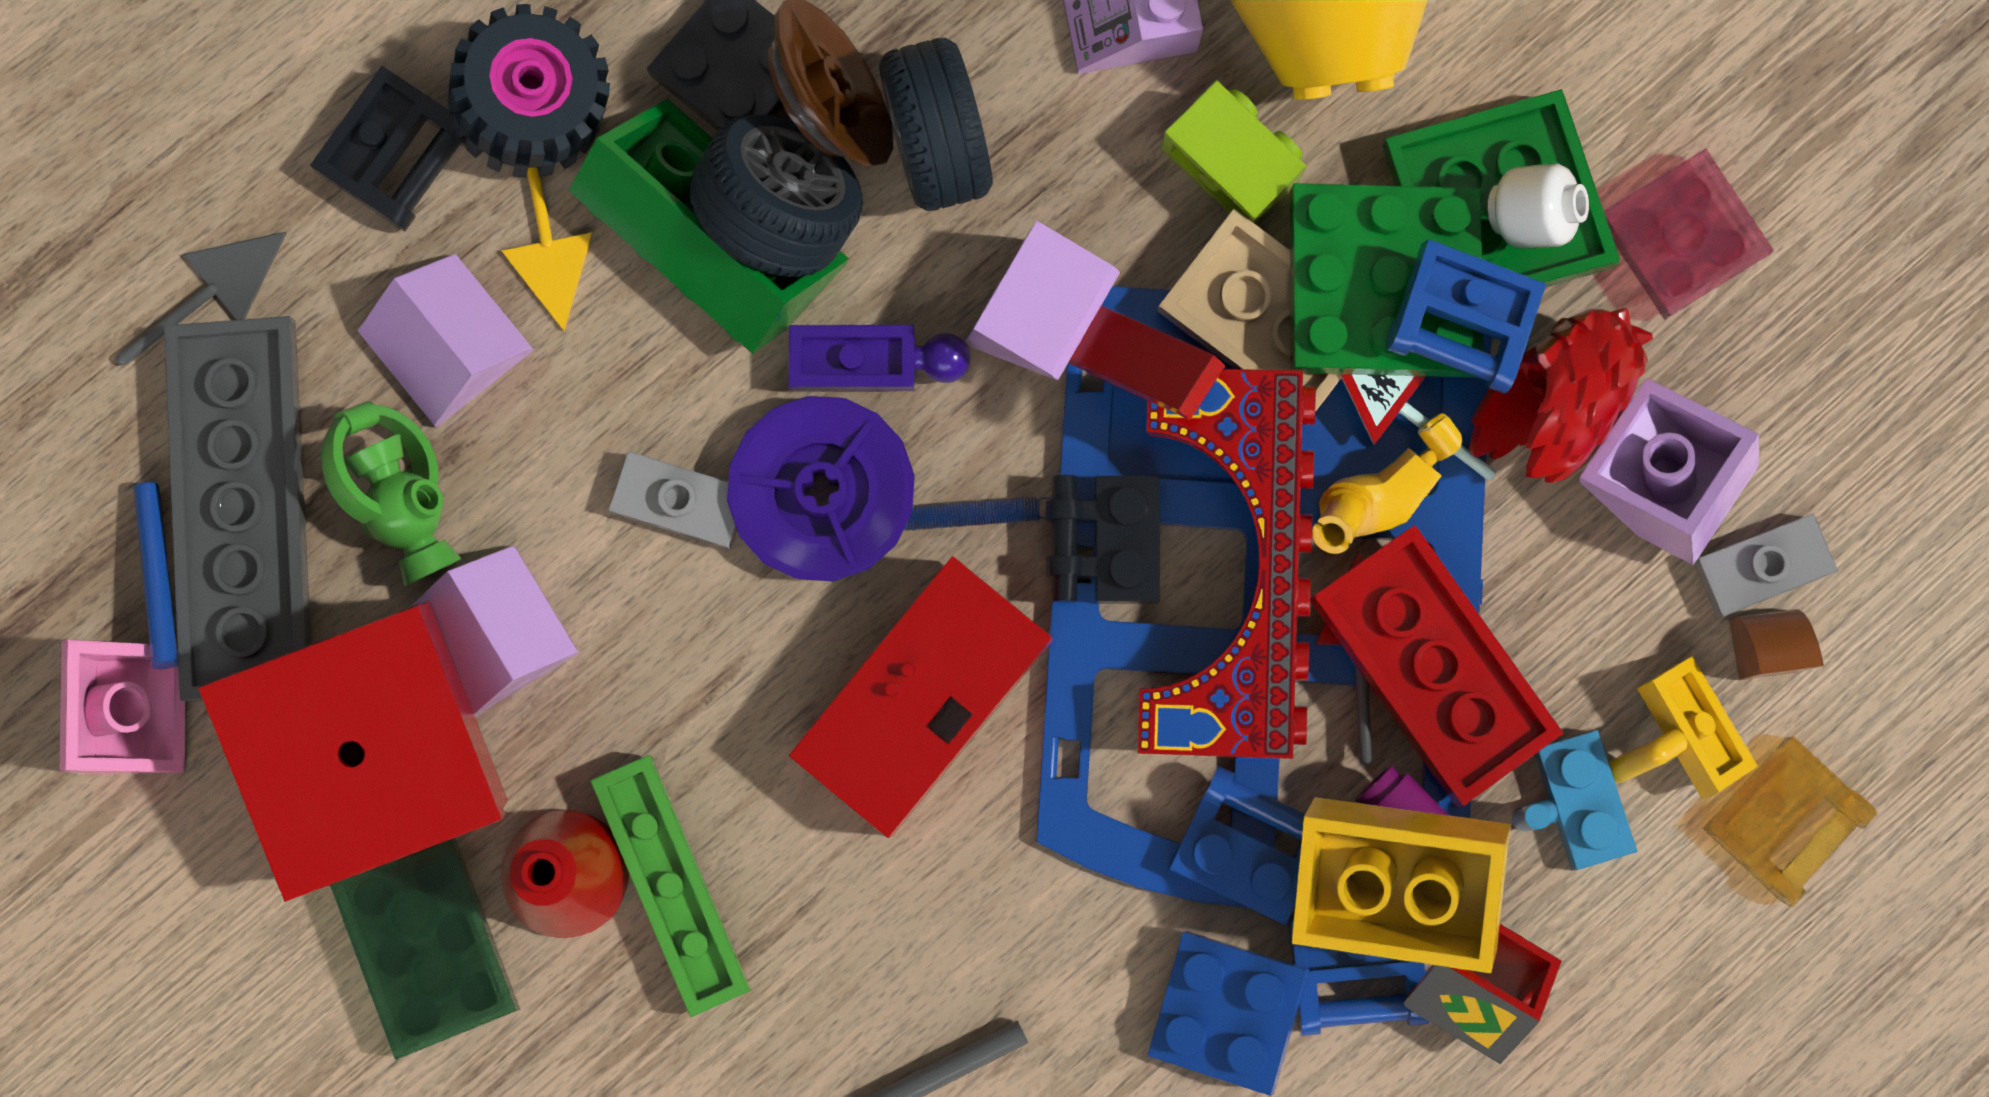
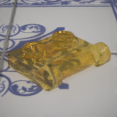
(1774, 805)

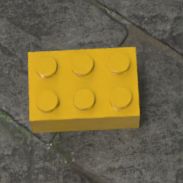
(1401, 884)

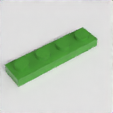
(671, 885)

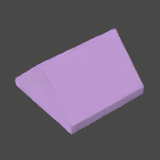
(1043, 303)
(442, 337)
(497, 627)

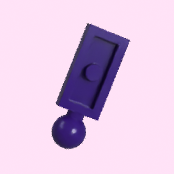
(870, 358)

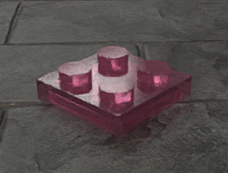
(1686, 234)

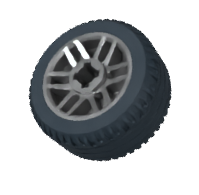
(936, 124)
(774, 197)

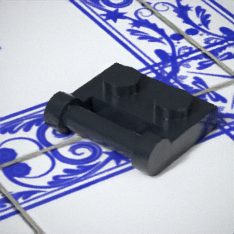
(376, 137)

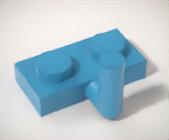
(1580, 801)

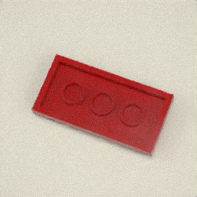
(1436, 666)

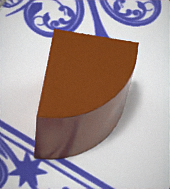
(1774, 644)

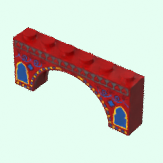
(1248, 694)

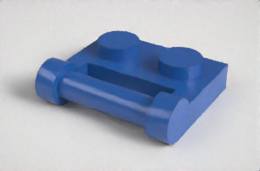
(1472, 296)
(1235, 862)
(1336, 966)

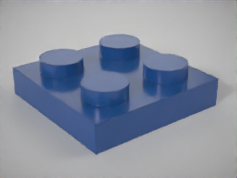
(1228, 1013)

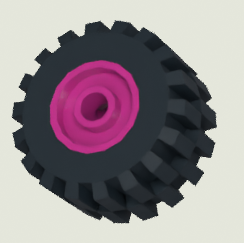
(527, 90)

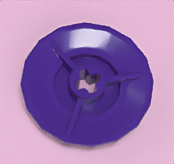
(780, 462)

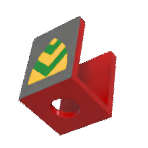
(1491, 1008)

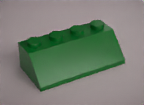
(640, 189)

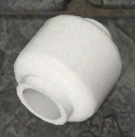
(1537, 206)

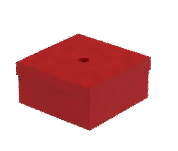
(355, 750)

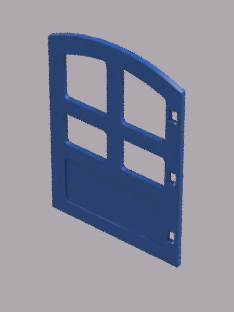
(1110, 438)

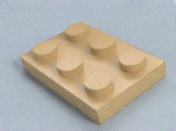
(1239, 301)

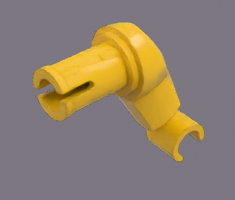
(1387, 498)

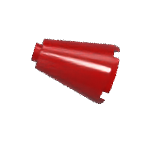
(587, 877)

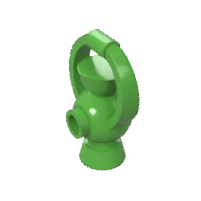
(398, 506)

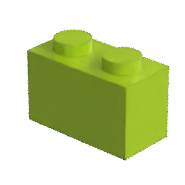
(1234, 153)

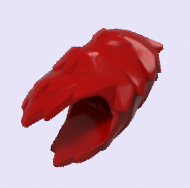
(1565, 394)

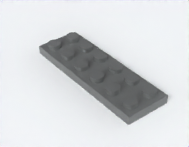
(236, 496)

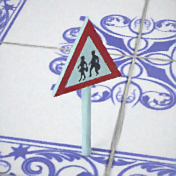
(1383, 397)

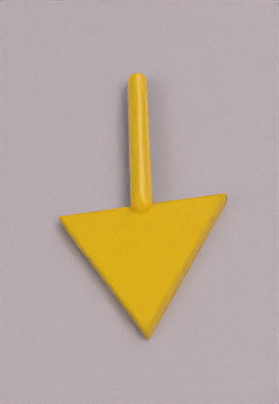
(552, 265)

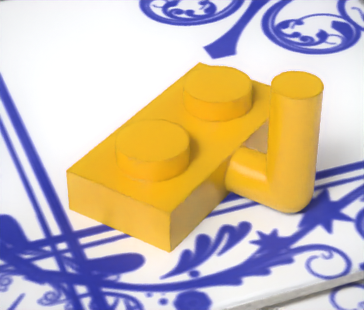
(1692, 729)

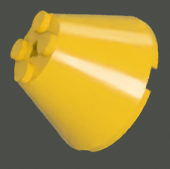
(1333, 41)

